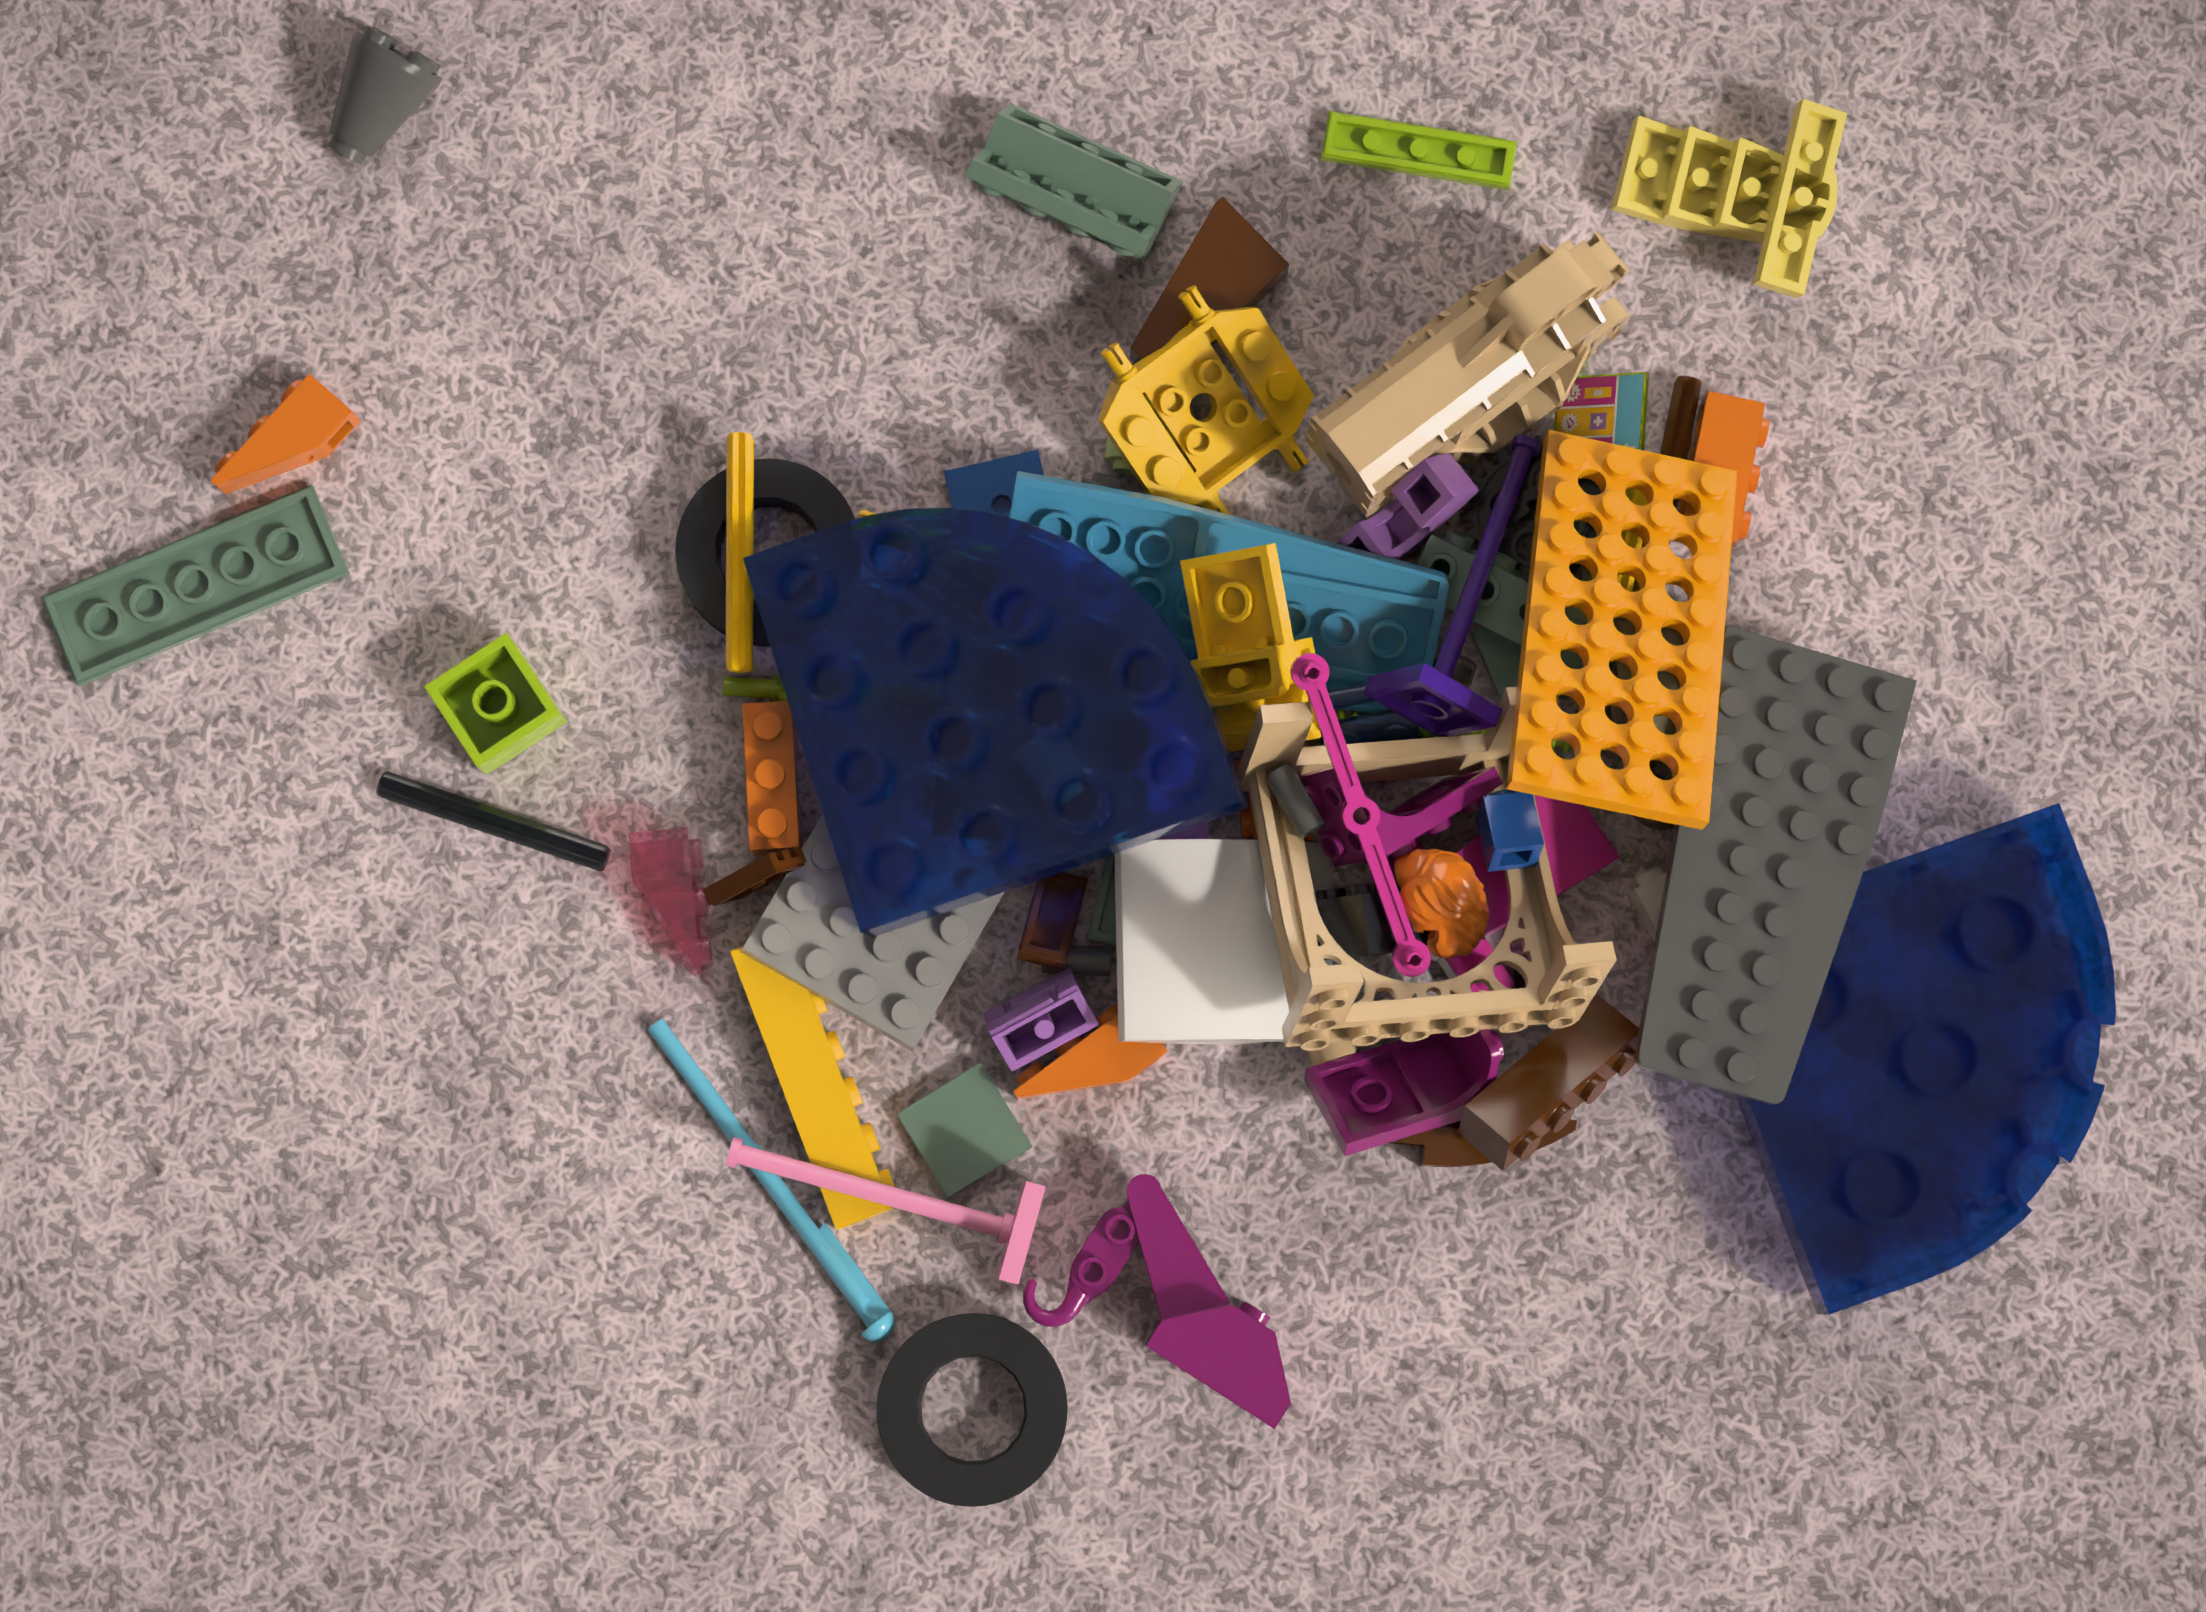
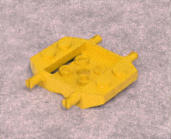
(1232, 433)

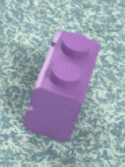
(1040, 1019)

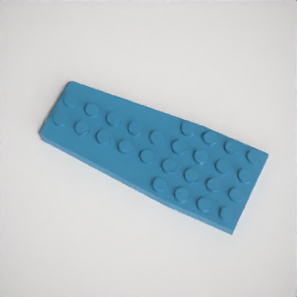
(1356, 605)

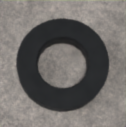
(704, 530)
(908, 1441)

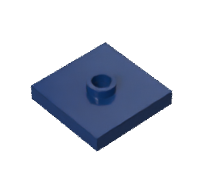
(991, 483)

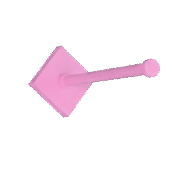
(1012, 1230)

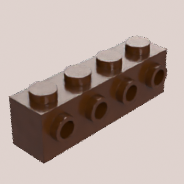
(1549, 1084)

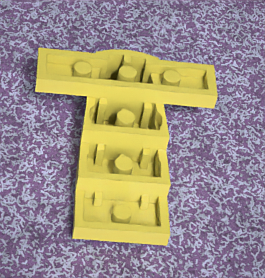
(1739, 188)

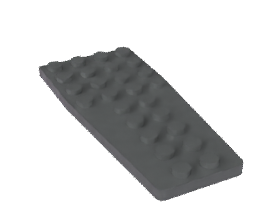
(1773, 874)

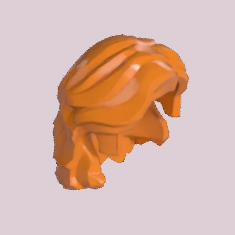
(1443, 898)

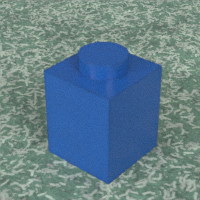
(1509, 830)

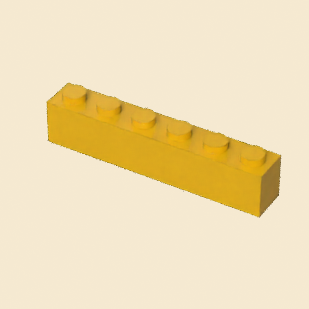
(814, 1085)

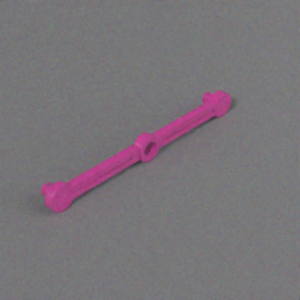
(1310, 674)

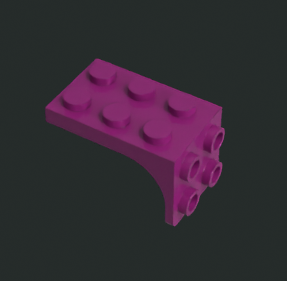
(1423, 813)
(1402, 1087)

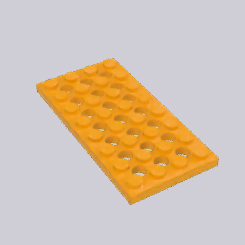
(1548, 631)

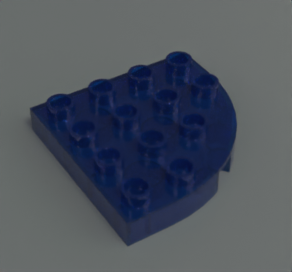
(981, 706)
(1941, 1061)

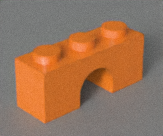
(771, 777)

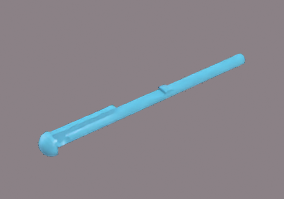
(821, 1241)

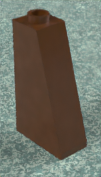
(1226, 264)

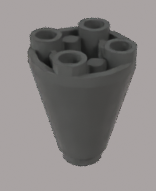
(378, 93)

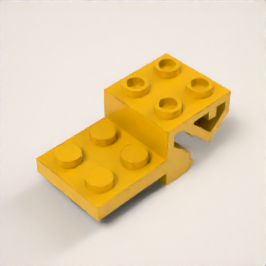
(1243, 636)

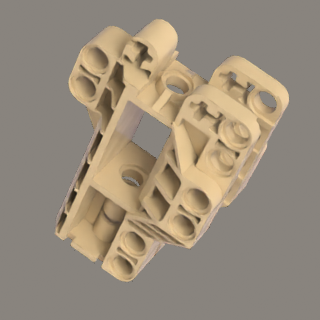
(1474, 372)

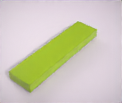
(1418, 150)

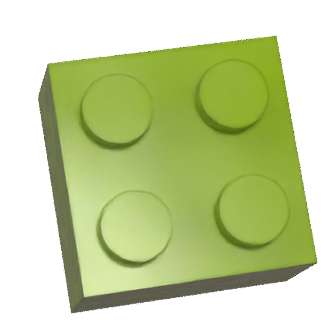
(496, 704)

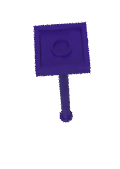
(1428, 693)

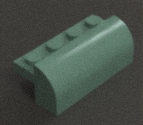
(1074, 181)

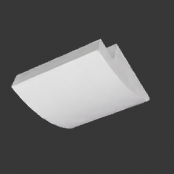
(1200, 942)

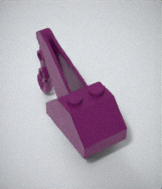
(1198, 1324)

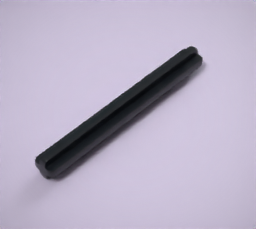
(493, 821)

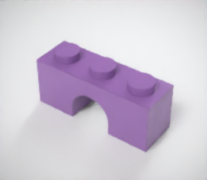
(1421, 506)

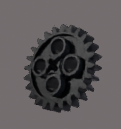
(1487, 494)

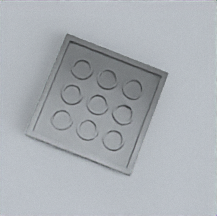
(879, 980)

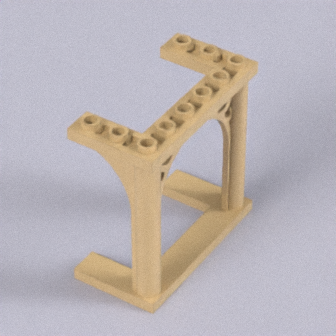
(1321, 997)

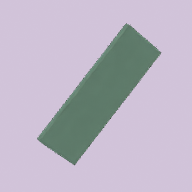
(195, 585)

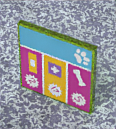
(1607, 409)

